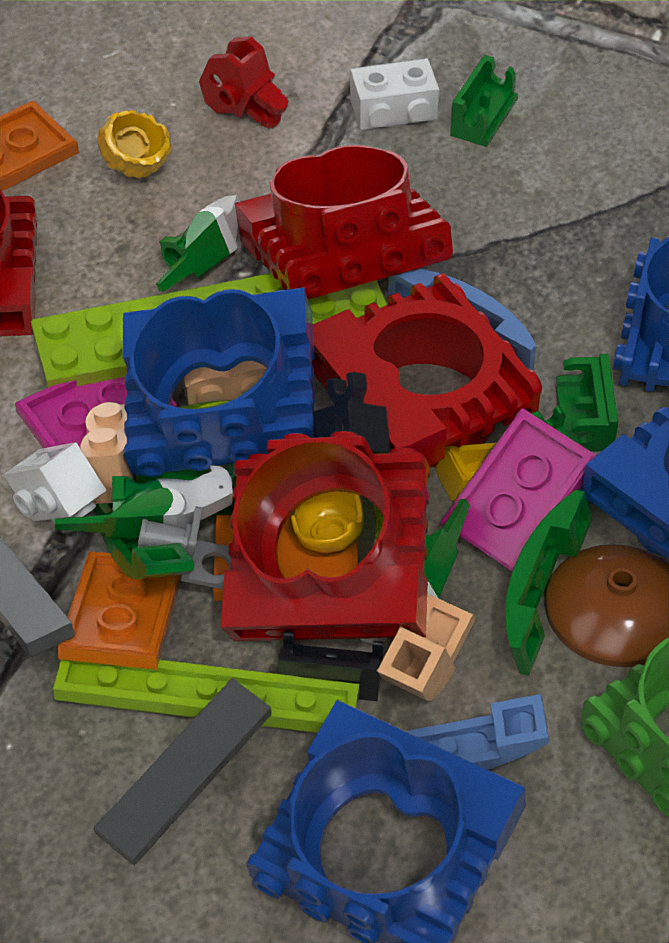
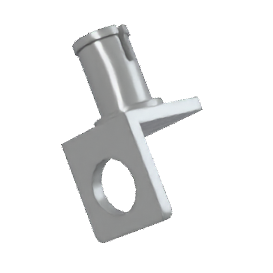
(160, 534)

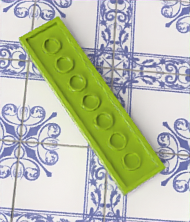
(89, 341)

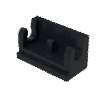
(333, 665)

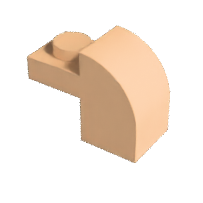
(426, 663)

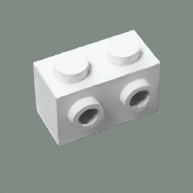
(394, 94)
(55, 483)

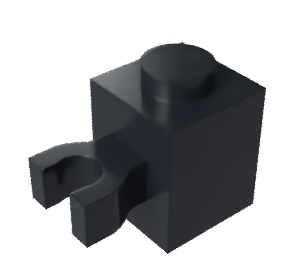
(352, 414)

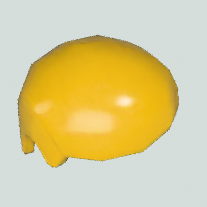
(329, 521)

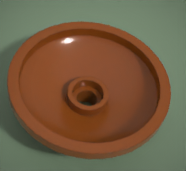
(607, 620)

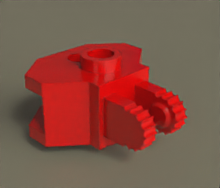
(245, 83)

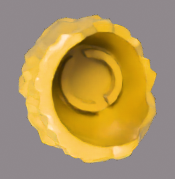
(134, 143)

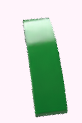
(558, 533)
(147, 560)

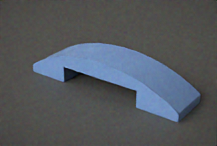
(500, 318)
(495, 739)

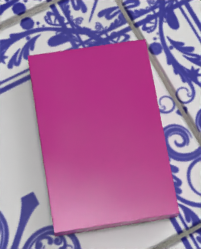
(60, 412)
(519, 486)

